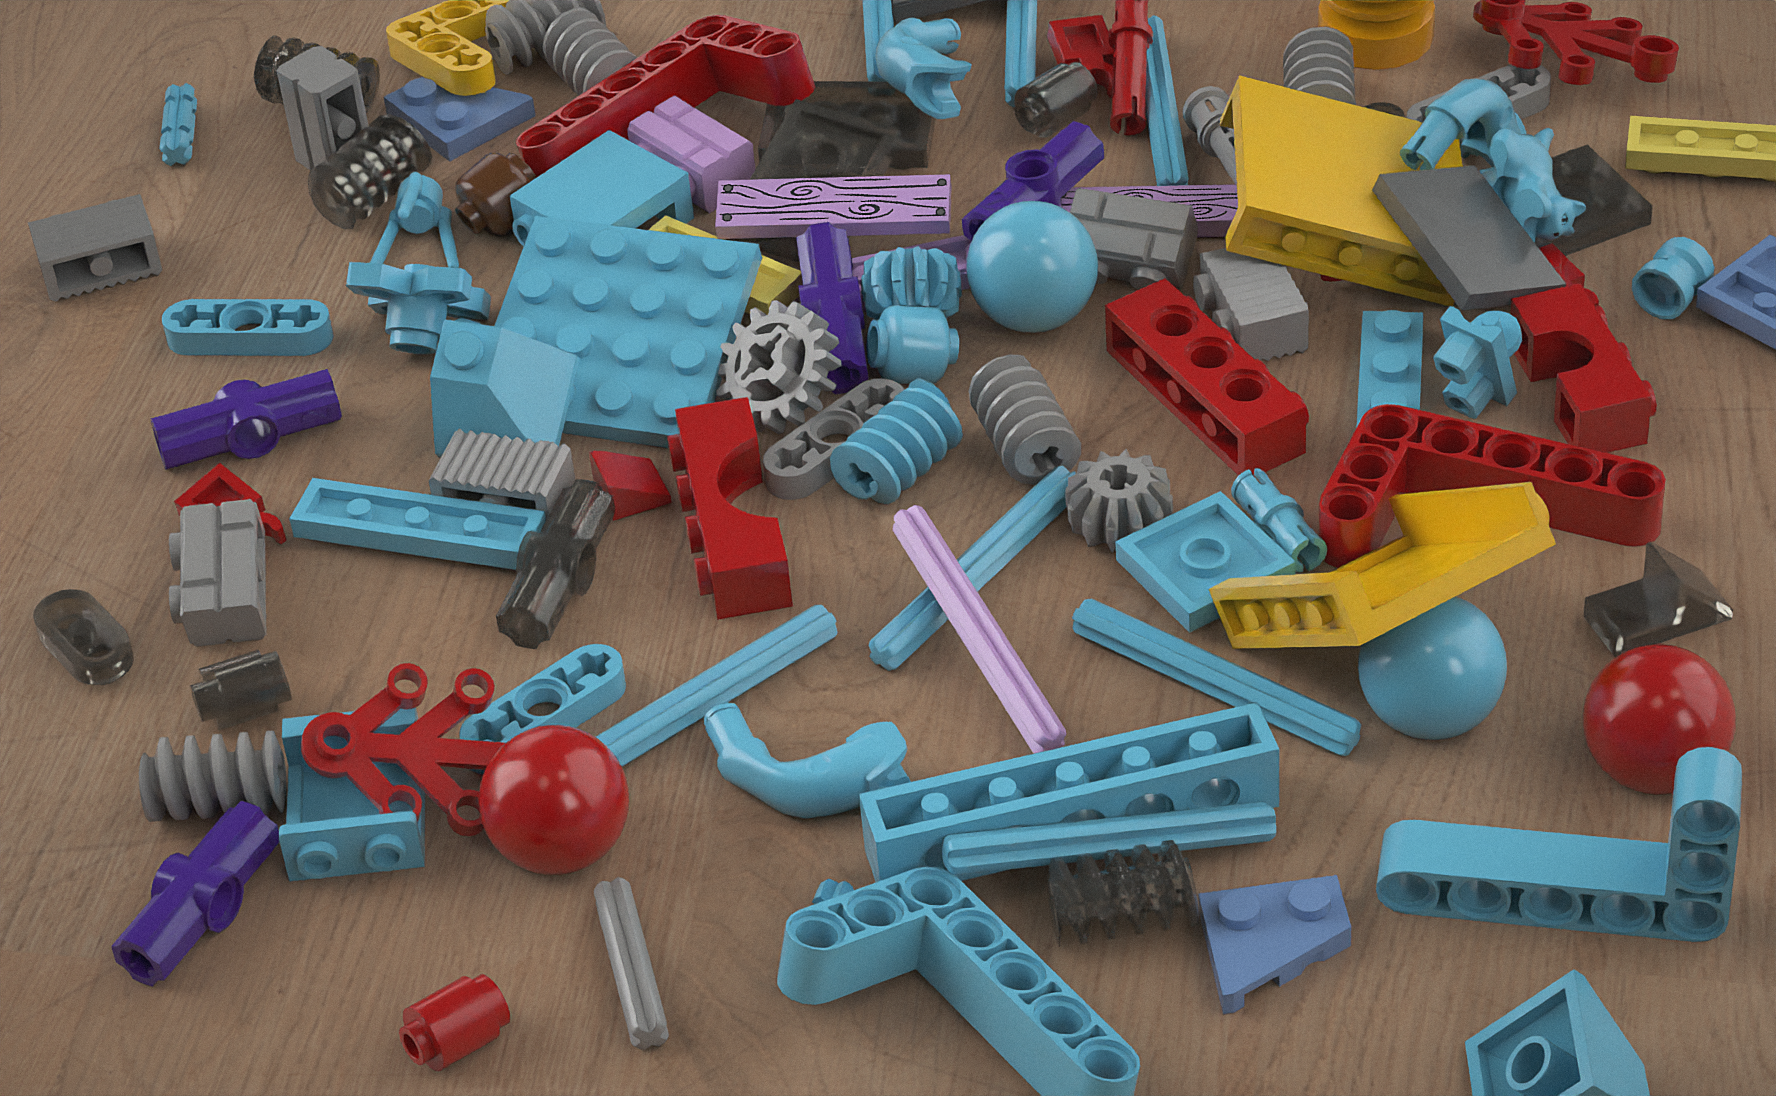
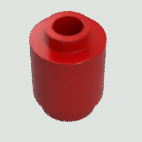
(454, 1022)

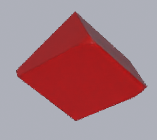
(630, 481)

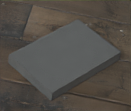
(1466, 235)

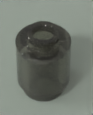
(1055, 99)
(240, 689)

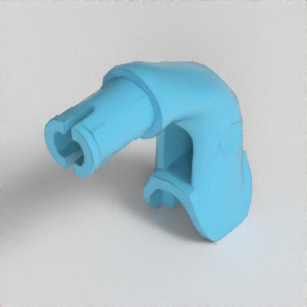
(912, 64)
(1467, 111)
(811, 785)

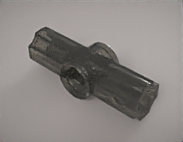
(555, 564)

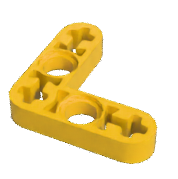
(440, 45)

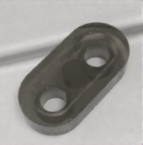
(83, 637)

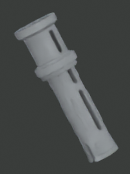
(1212, 137)

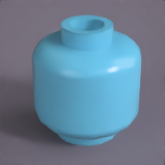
(911, 344)

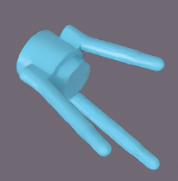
(417, 211)

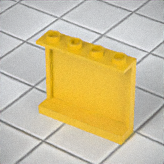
(1309, 185)
(1445, 549)

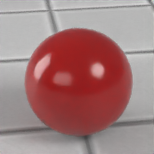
(1653, 710)
(554, 800)

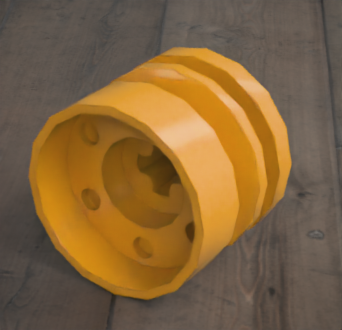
(1382, 31)

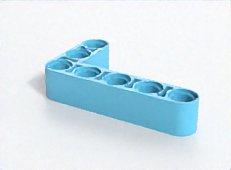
(1580, 880)
(974, 961)

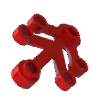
(1568, 29)
(415, 750)

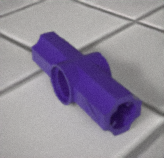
(1041, 174)
(836, 297)
(246, 419)
(196, 893)

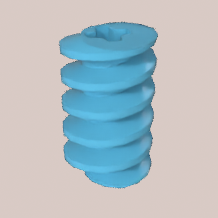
(897, 444)

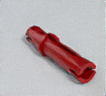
(1130, 40)

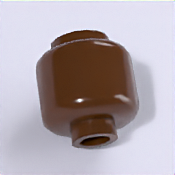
(486, 192)

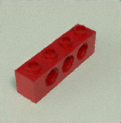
(1206, 378)

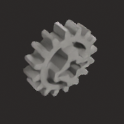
(779, 364)

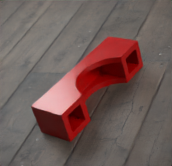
(742, 552)

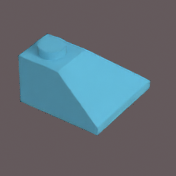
(498, 384)
(1556, 1047)

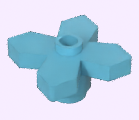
(417, 300)

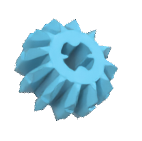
(911, 279)

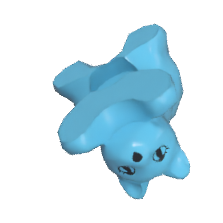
(1526, 184)

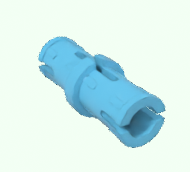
(1279, 518)

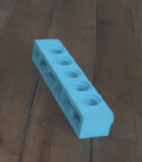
(1155, 769)

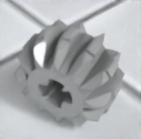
(1116, 497)

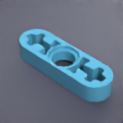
(210, 327)
(579, 683)

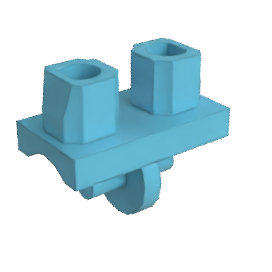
(1477, 359)

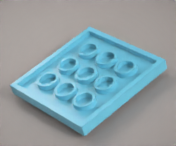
(638, 315)

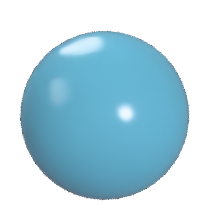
(1032, 266)
(1435, 671)

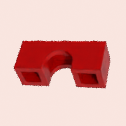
(1598, 391)

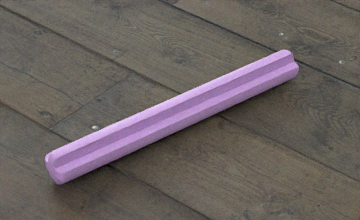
(979, 630)

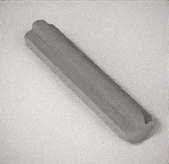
(631, 964)

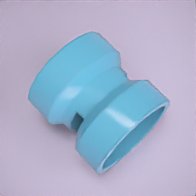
(1672, 278)

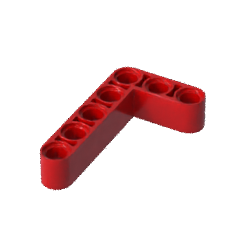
(693, 66)
(1424, 451)

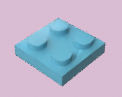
(1197, 550)

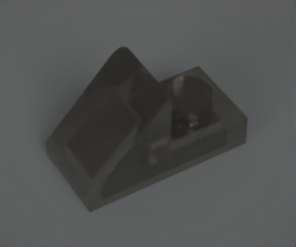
(1662, 606)

